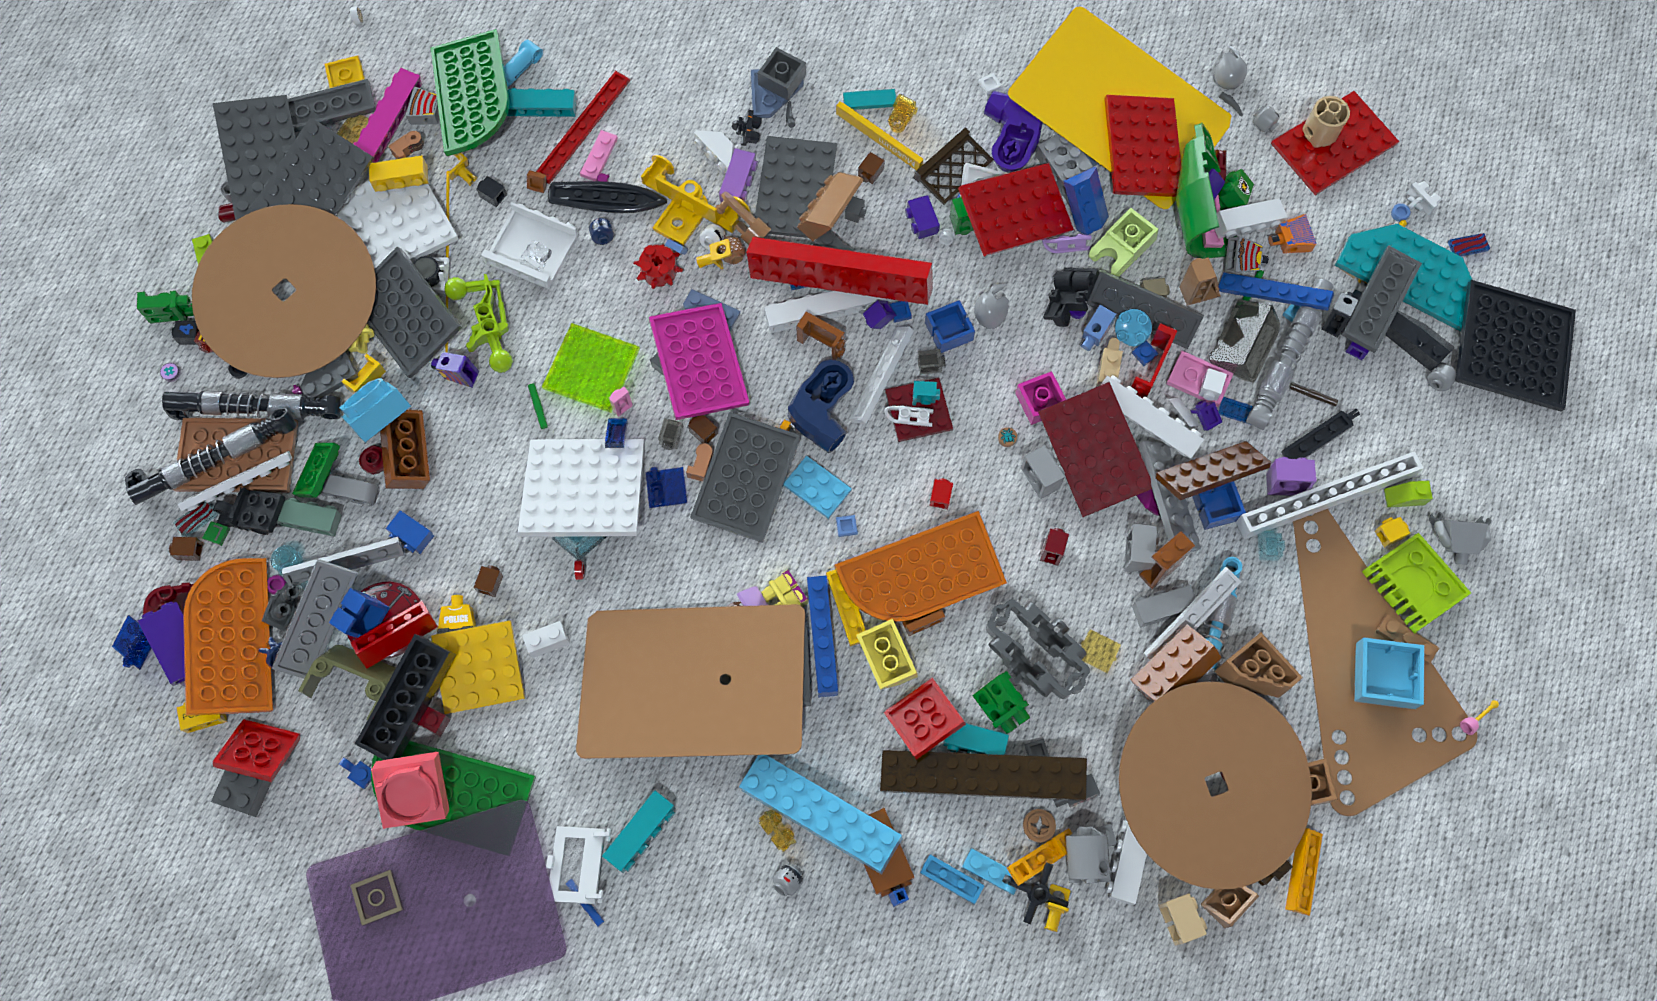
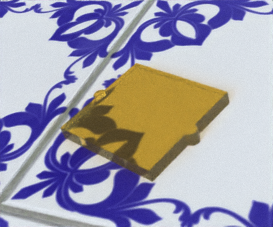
(1100, 651)

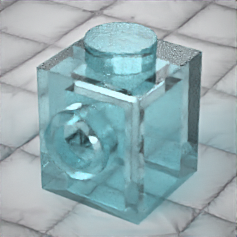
(1270, 546)

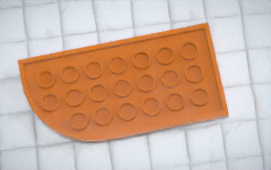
(923, 571)
(224, 640)

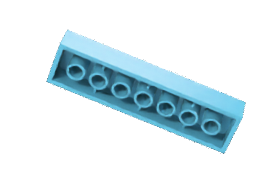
(821, 813)

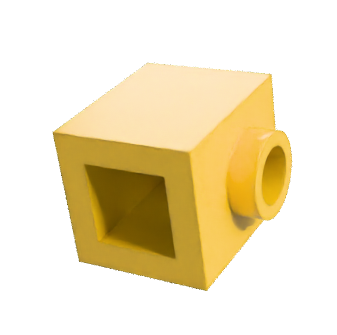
(1392, 531)

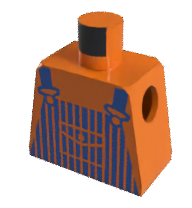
(1294, 236)

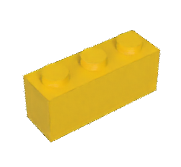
(398, 173)

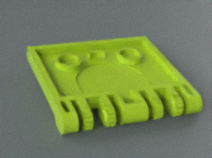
(1419, 580)

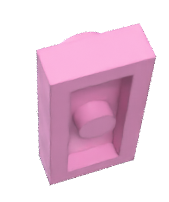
(620, 401)

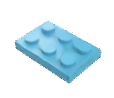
(817, 487)

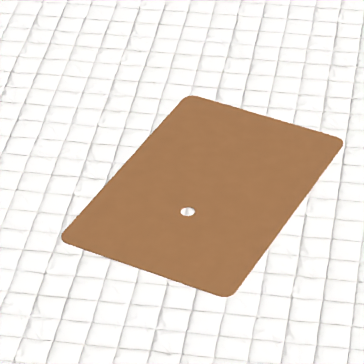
(658, 688)

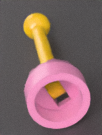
(1470, 724)

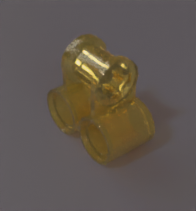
(903, 111)

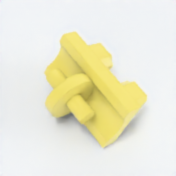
(360, 344)

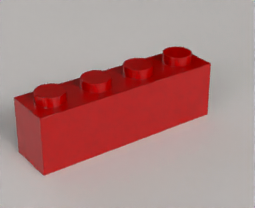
(393, 634)

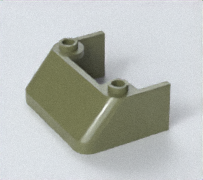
(346, 659)

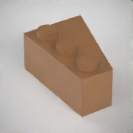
(1199, 282)

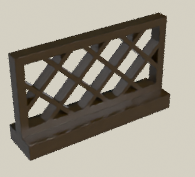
(940, 159)

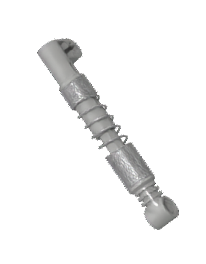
(1280, 372)

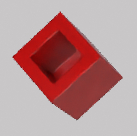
(941, 493)

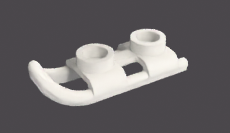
(906, 412)

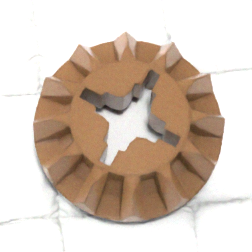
(1046, 819)

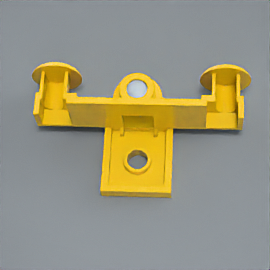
(687, 204)

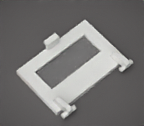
(577, 864)

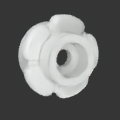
(946, 236)

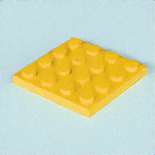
(484, 667)

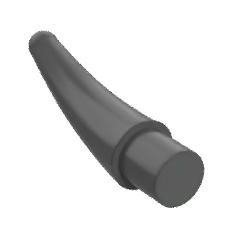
(1230, 101)
(789, 116)

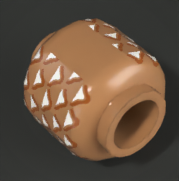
(737, 250)

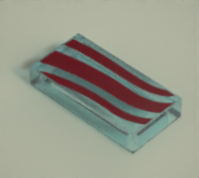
(195, 519)

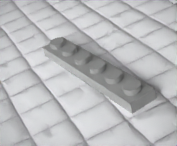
(349, 559)

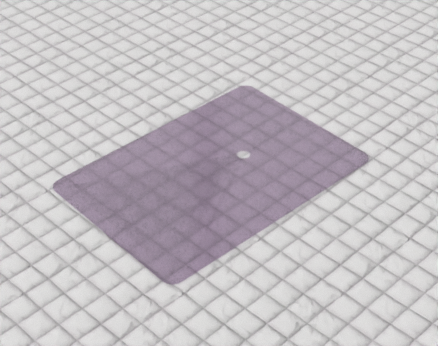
(436, 939)

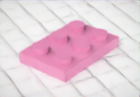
(1189, 375)

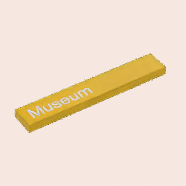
(879, 136)

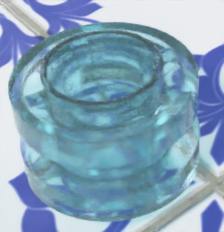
(285, 553)

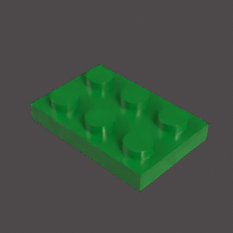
(316, 470)

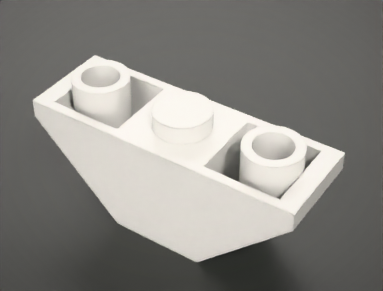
(716, 147)

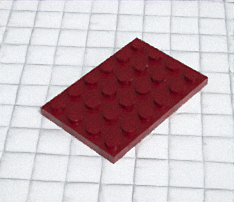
(1096, 449)

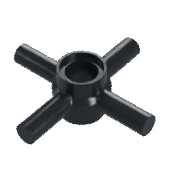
(1046, 896)

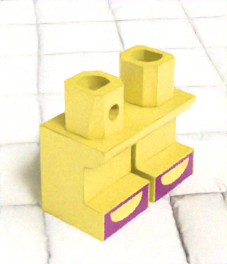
(785, 591)

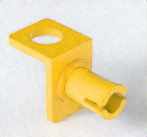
(461, 170)
(715, 256)
(1055, 910)

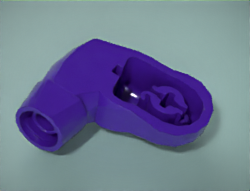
(1018, 135)

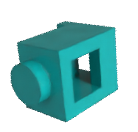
(925, 392)

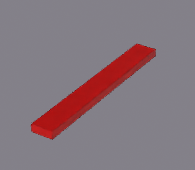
(583, 126)

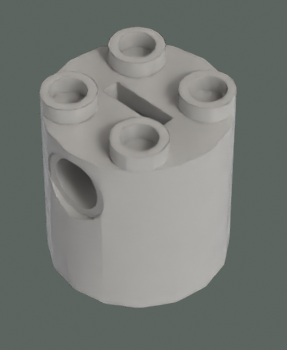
(1088, 856)

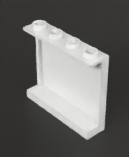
(518, 232)

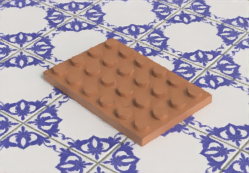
(199, 432)

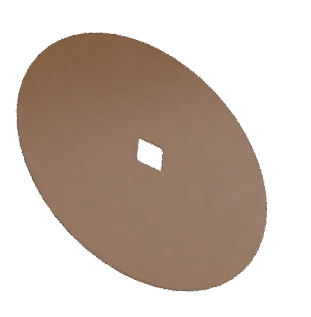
(312, 326)
(1165, 796)

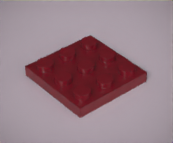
(940, 418)

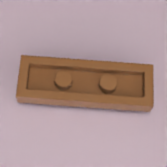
(1396, 631)

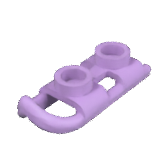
(1063, 242)

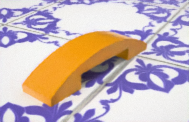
(1035, 861)

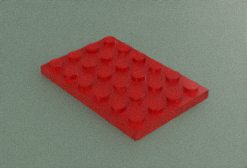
(1358, 143)
(1143, 145)
(1015, 209)

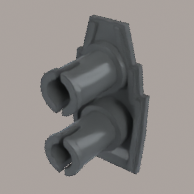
(281, 607)

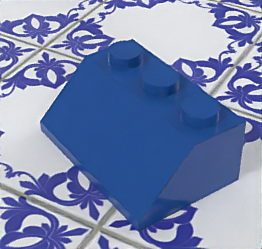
(1086, 201)

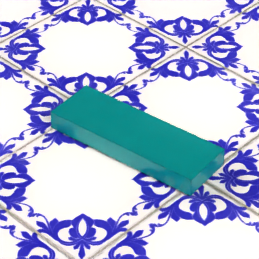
(870, 99)

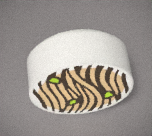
(356, 15)

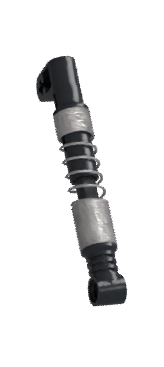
(179, 404)
(237, 443)

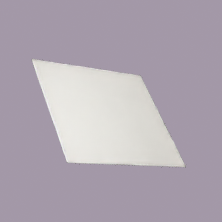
(1185, 413)

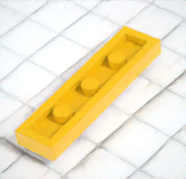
(848, 612)

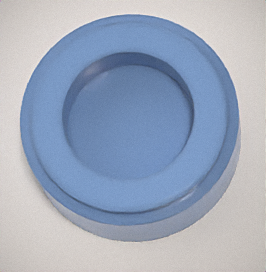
(1400, 212)

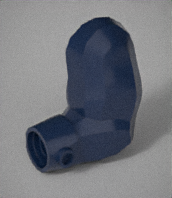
(817, 400)

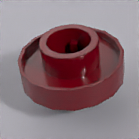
(372, 460)

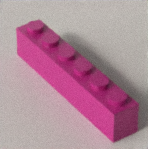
(388, 114)

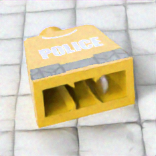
(456, 616)

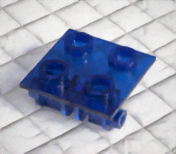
(666, 487)
(132, 644)

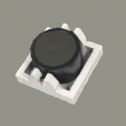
(434, 270)

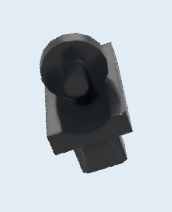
(745, 126)

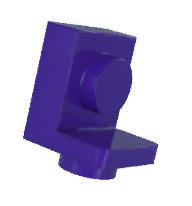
(1207, 414)

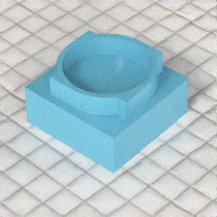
(373, 408)
(1389, 673)

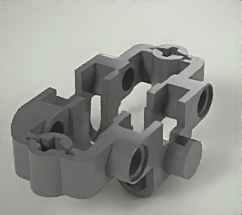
(1048, 639)

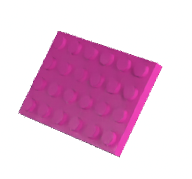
(698, 361)

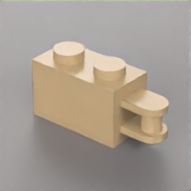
(1109, 361)

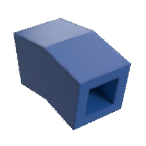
(894, 899)

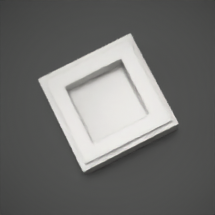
(989, 84)

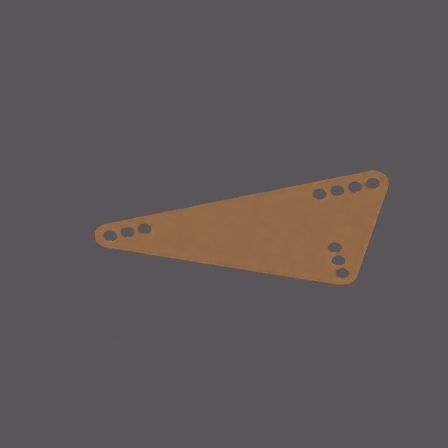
(1338, 613)

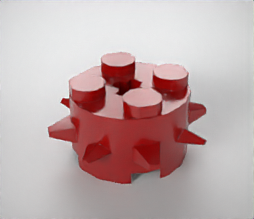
(658, 265)

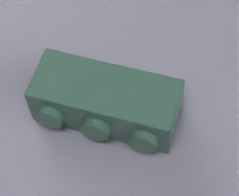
(309, 517)

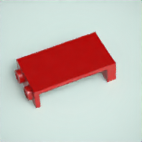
(1162, 339)

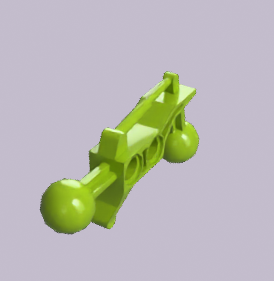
(457, 289)

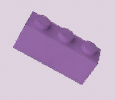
(739, 174)

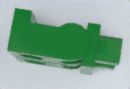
(164, 307)
(1002, 702)

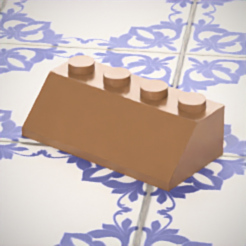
(829, 204)

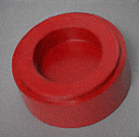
(579, 570)

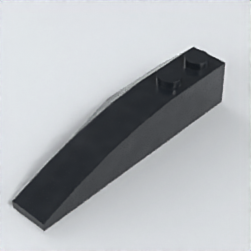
(1417, 339)

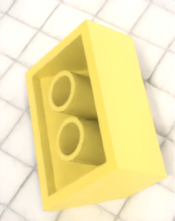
(887, 655)

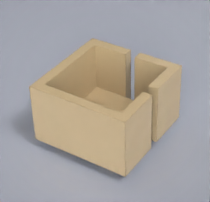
(1185, 917)

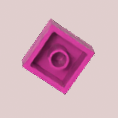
(1039, 394)

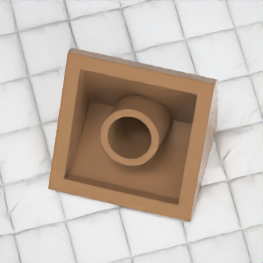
(1322, 782)
(1229, 904)

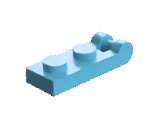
(988, 870)

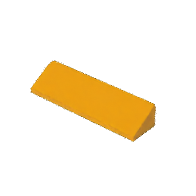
(1304, 870)

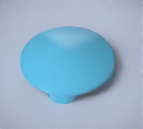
(1133, 327)

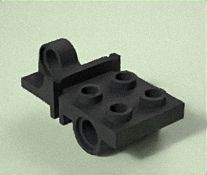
(1071, 291)
(251, 511)

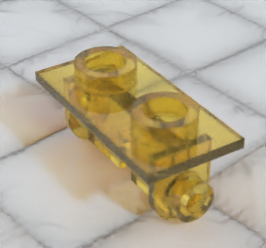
(772, 822)

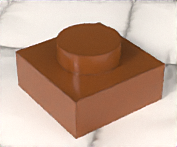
(536, 181)

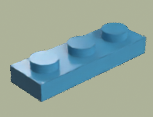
(952, 879)

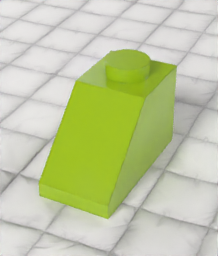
(1408, 494)

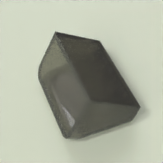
(1246, 339)

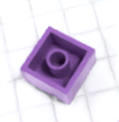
(1290, 476)

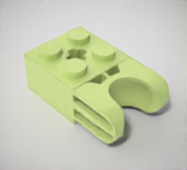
(1125, 241)

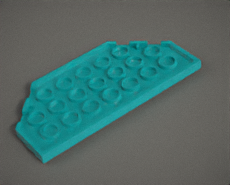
(1438, 285)

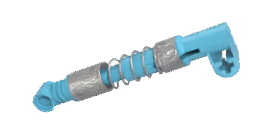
(1221, 619)

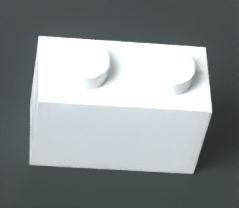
(545, 639)

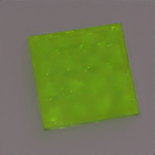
(590, 367)

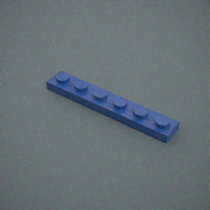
(1276, 291)

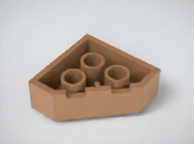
(1259, 669)

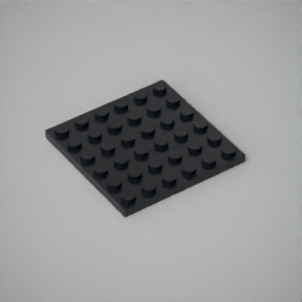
(1516, 345)

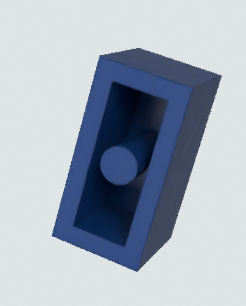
(410, 532)

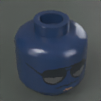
(601, 231)

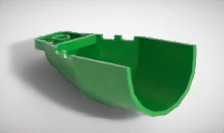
(1195, 195)

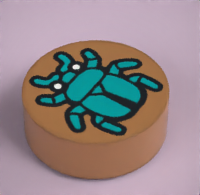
(1007, 437)

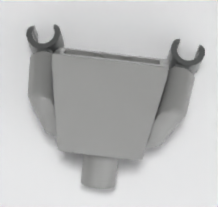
(1462, 536)

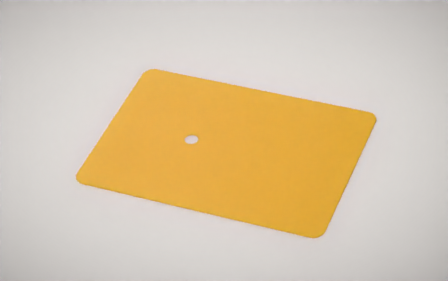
(1087, 62)

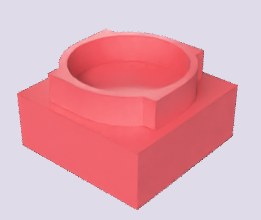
(410, 790)

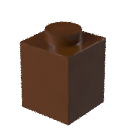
(871, 168)
(702, 429)
(186, 548)
(488, 580)

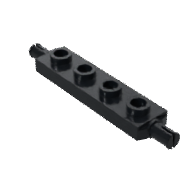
(1320, 435)

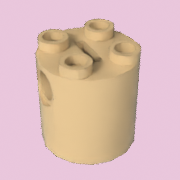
(1326, 121)

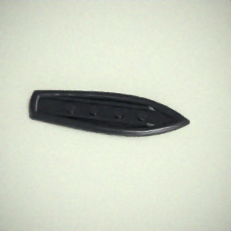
(604, 196)

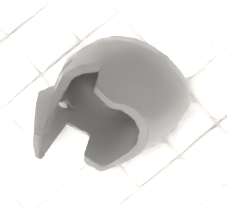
(1230, 70)
(989, 310)

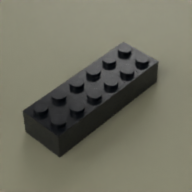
(405, 698)

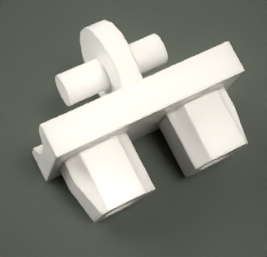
(1420, 199)

